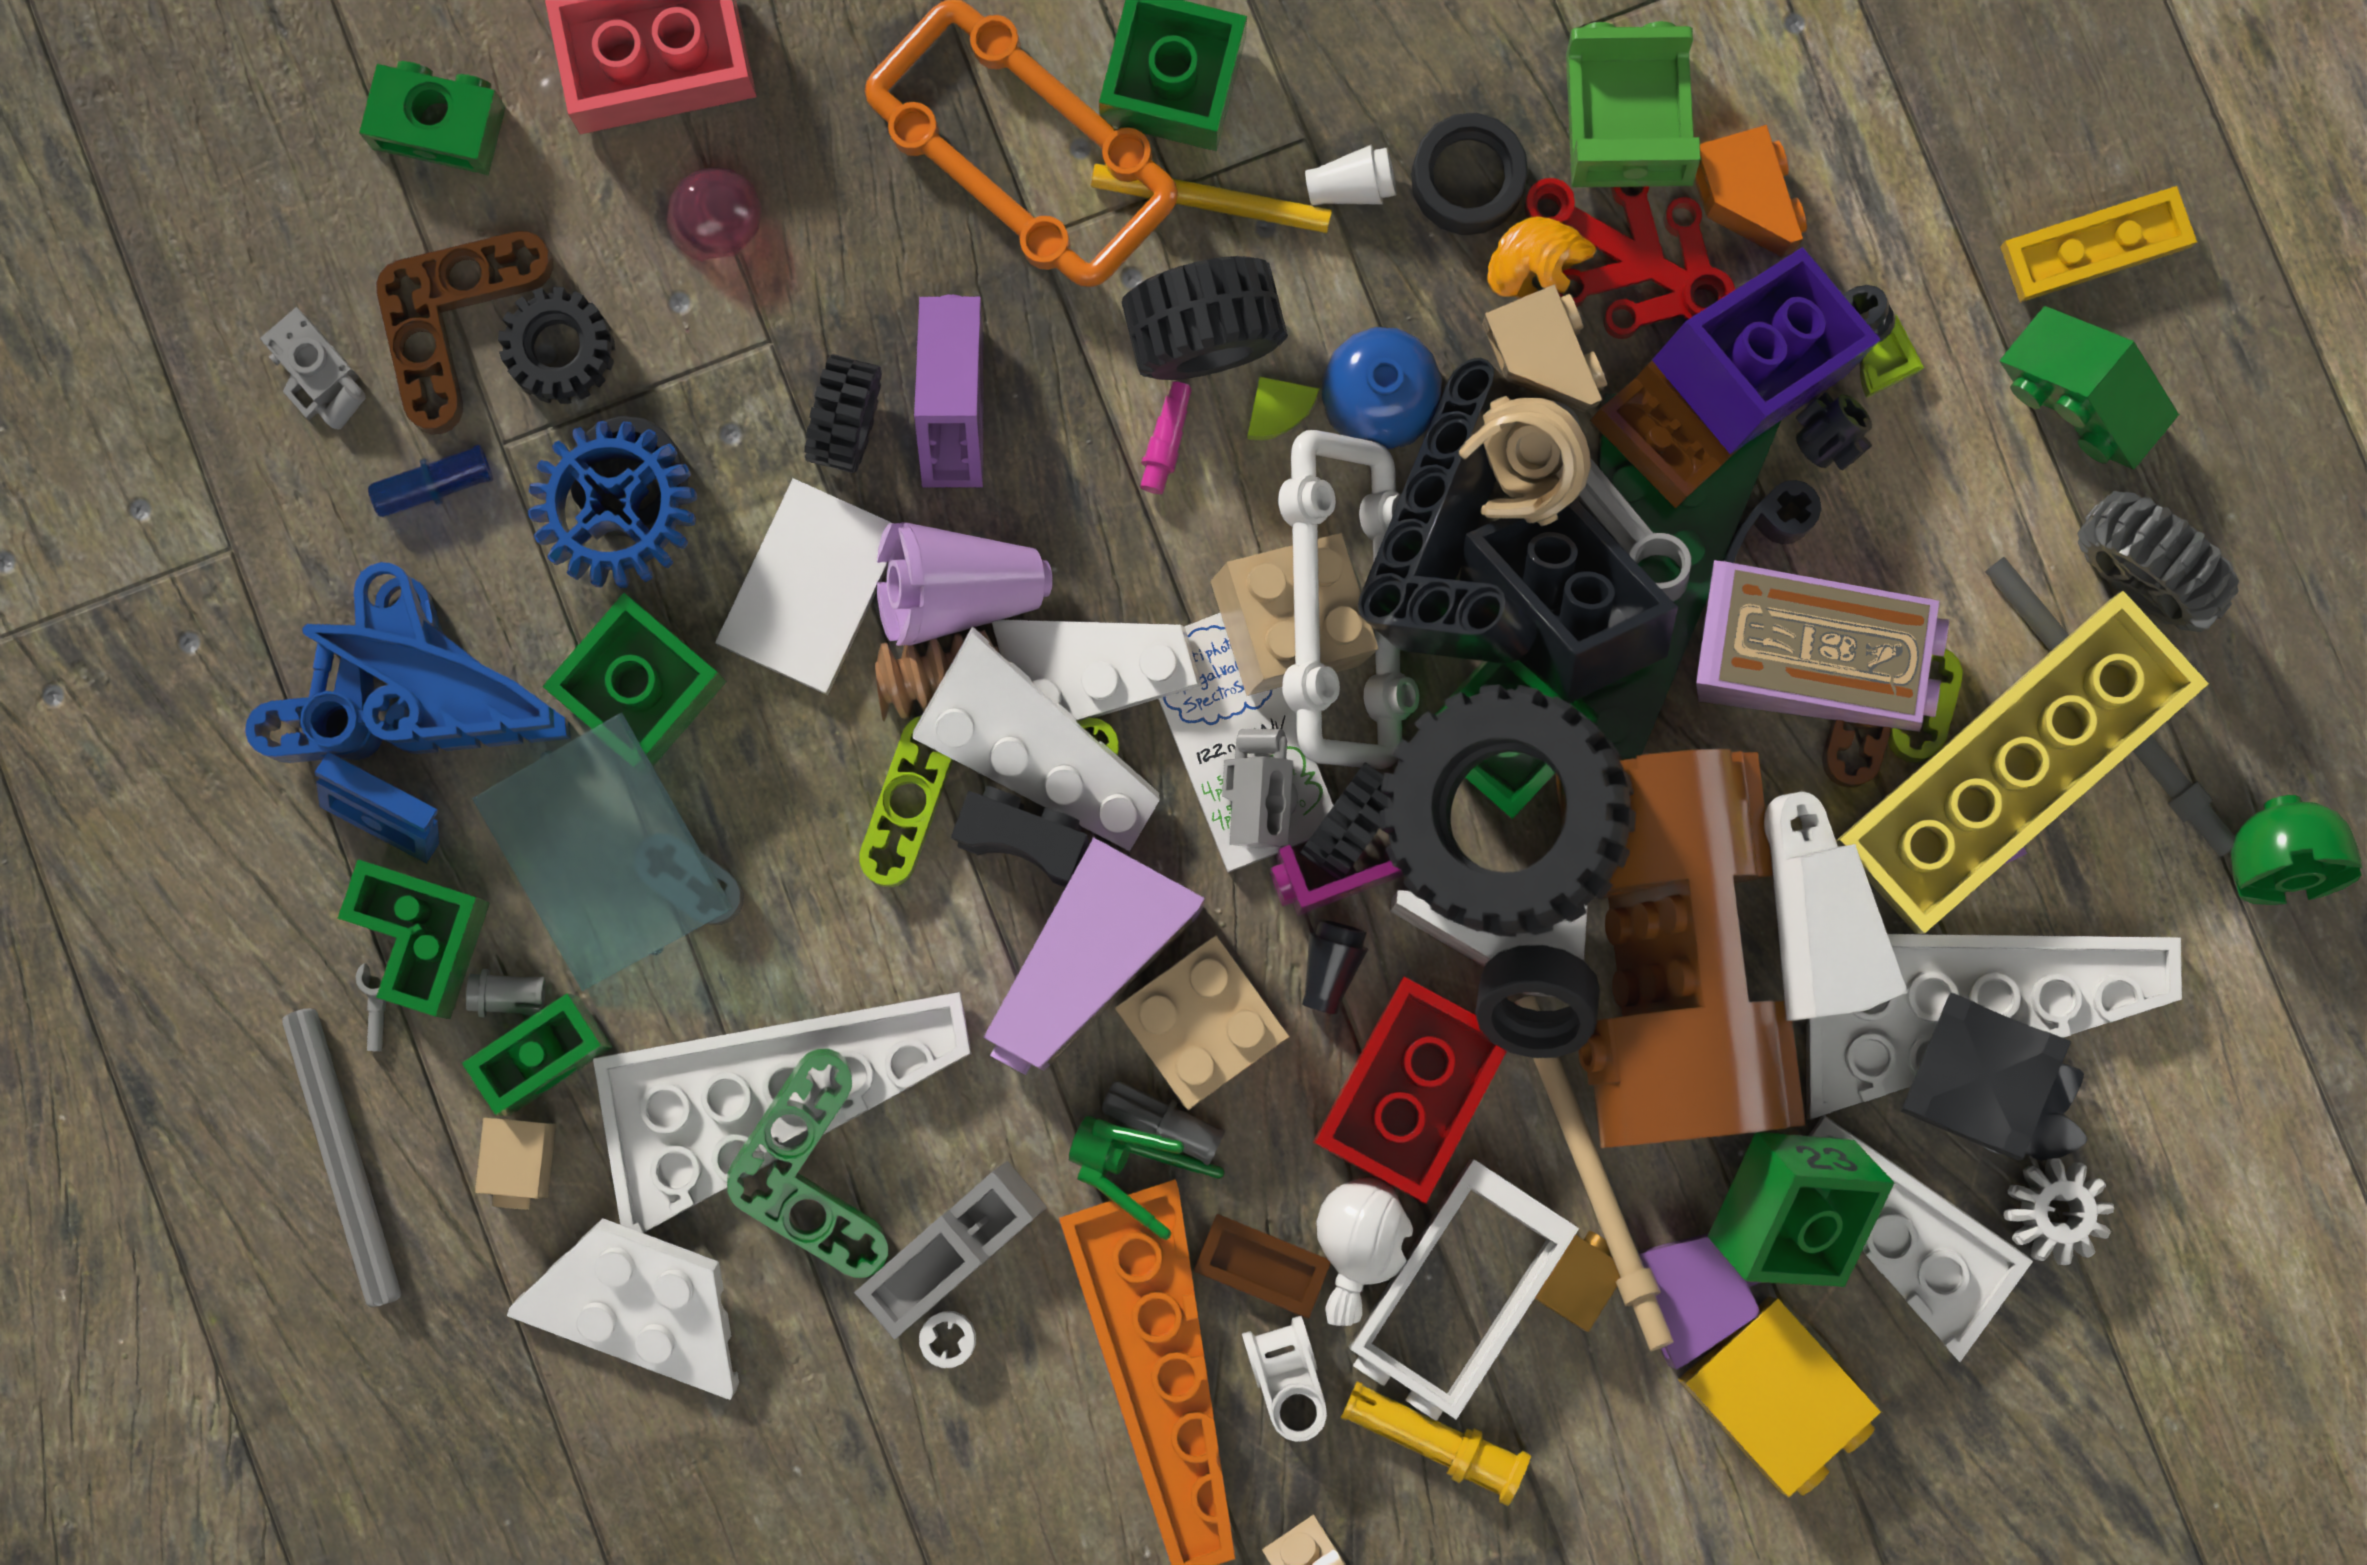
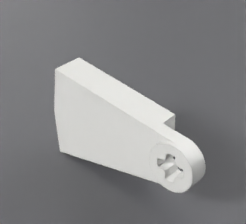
(1827, 917)

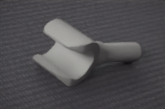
(375, 1007)

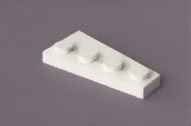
(1016, 735)

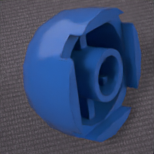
(1382, 387)

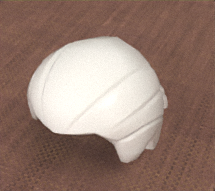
(1362, 1238)

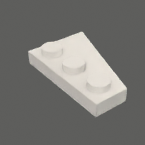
(1099, 665)

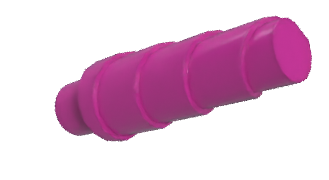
(1164, 444)

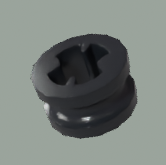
(1874, 300)

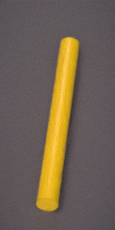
(1225, 201)

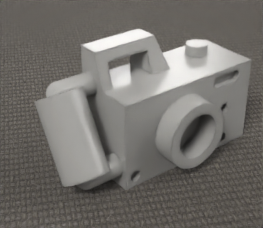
(315, 368)
(1260, 789)

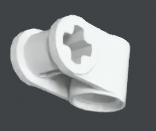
(1286, 1374)

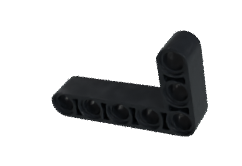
(1413, 580)

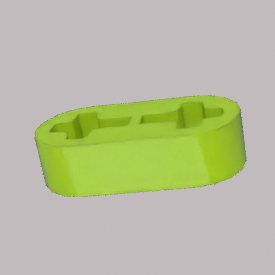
(1939, 725)

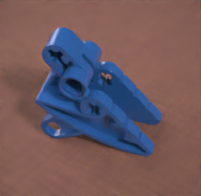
(441, 688)

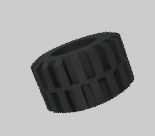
(1204, 318)

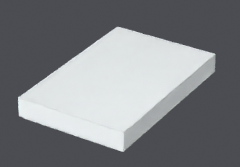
(807, 588)

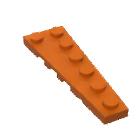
(1154, 1353)

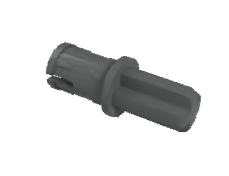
(1162, 1119)

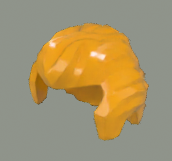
(1536, 248)

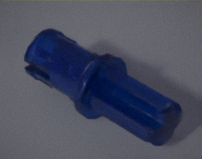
(430, 482)

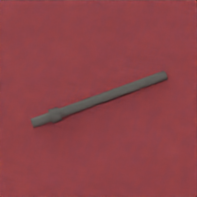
(2188, 799)

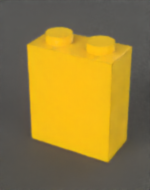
(1781, 1399)

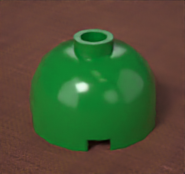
(2292, 850)

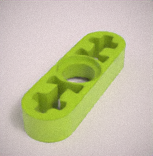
(879, 838)

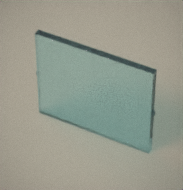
(602, 852)

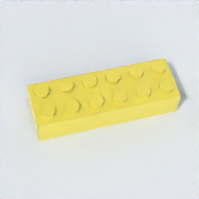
(2022, 762)

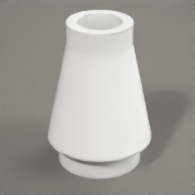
(1353, 179)

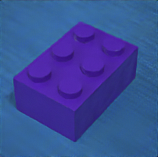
(1765, 349)

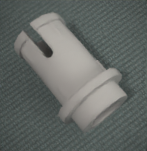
(504, 994)

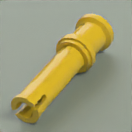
(1463, 1453)

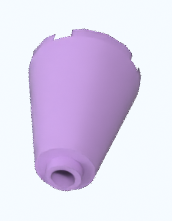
(953, 582)

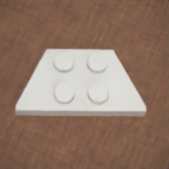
(639, 1305)

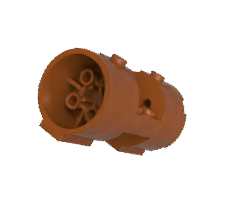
(1689, 1043)

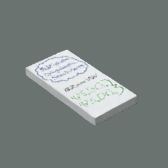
(1206, 732)

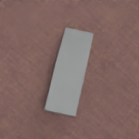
(950, 1249)

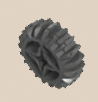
(2158, 561)

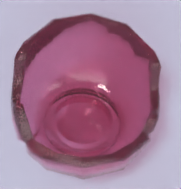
(713, 213)

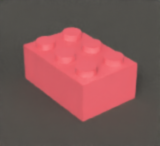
(647, 58)

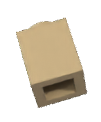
(515, 1161)

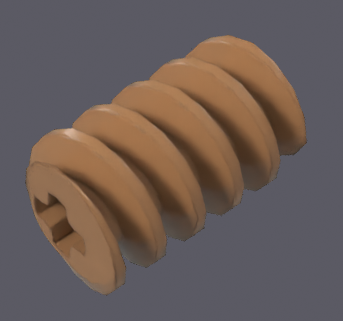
(913, 675)

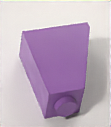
(950, 391)

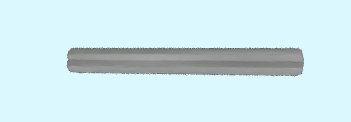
(341, 1157)

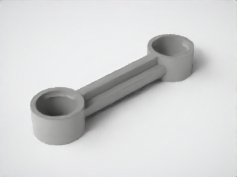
(1628, 529)

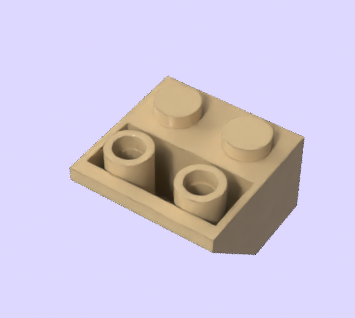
(1540, 349)

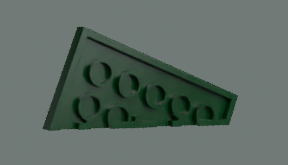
(1706, 527)

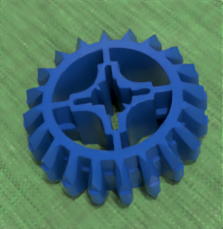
(576, 466)

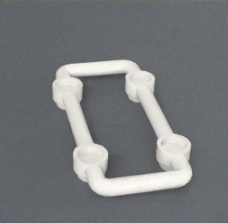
(1309, 684)

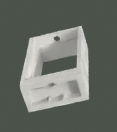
(1521, 1207)

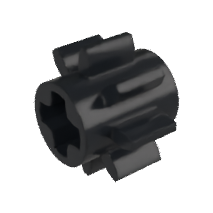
(1833, 431)

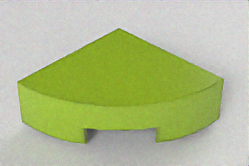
(1889, 362)
(1279, 408)

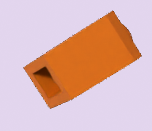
(1747, 192)

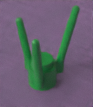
(1106, 1148)

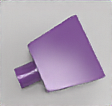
(1698, 1296)

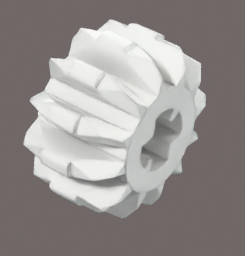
(2082, 1218)

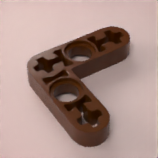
(438, 296)

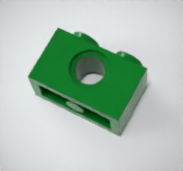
(460, 141)
(537, 1055)

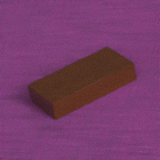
(1262, 1265)

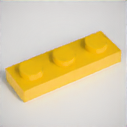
(2098, 244)

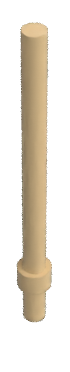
(1636, 1284)

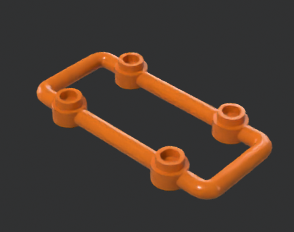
(1041, 237)

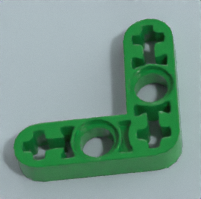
(790, 1187)

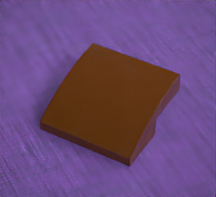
(1661, 435)

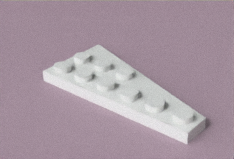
(2036, 980)
(690, 1106)

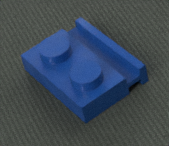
(377, 807)

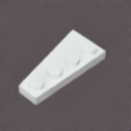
(1937, 1254)

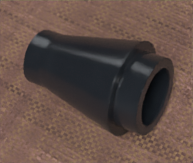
(1332, 962)

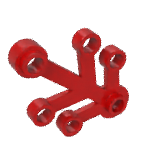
(1638, 258)

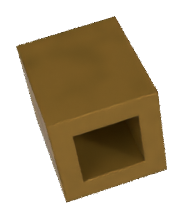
(1581, 1281)

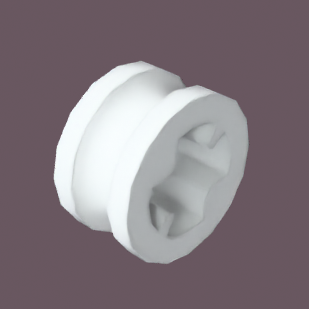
(929, 1334)

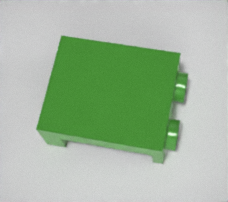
(1631, 106)

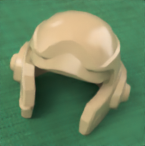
(1534, 456)

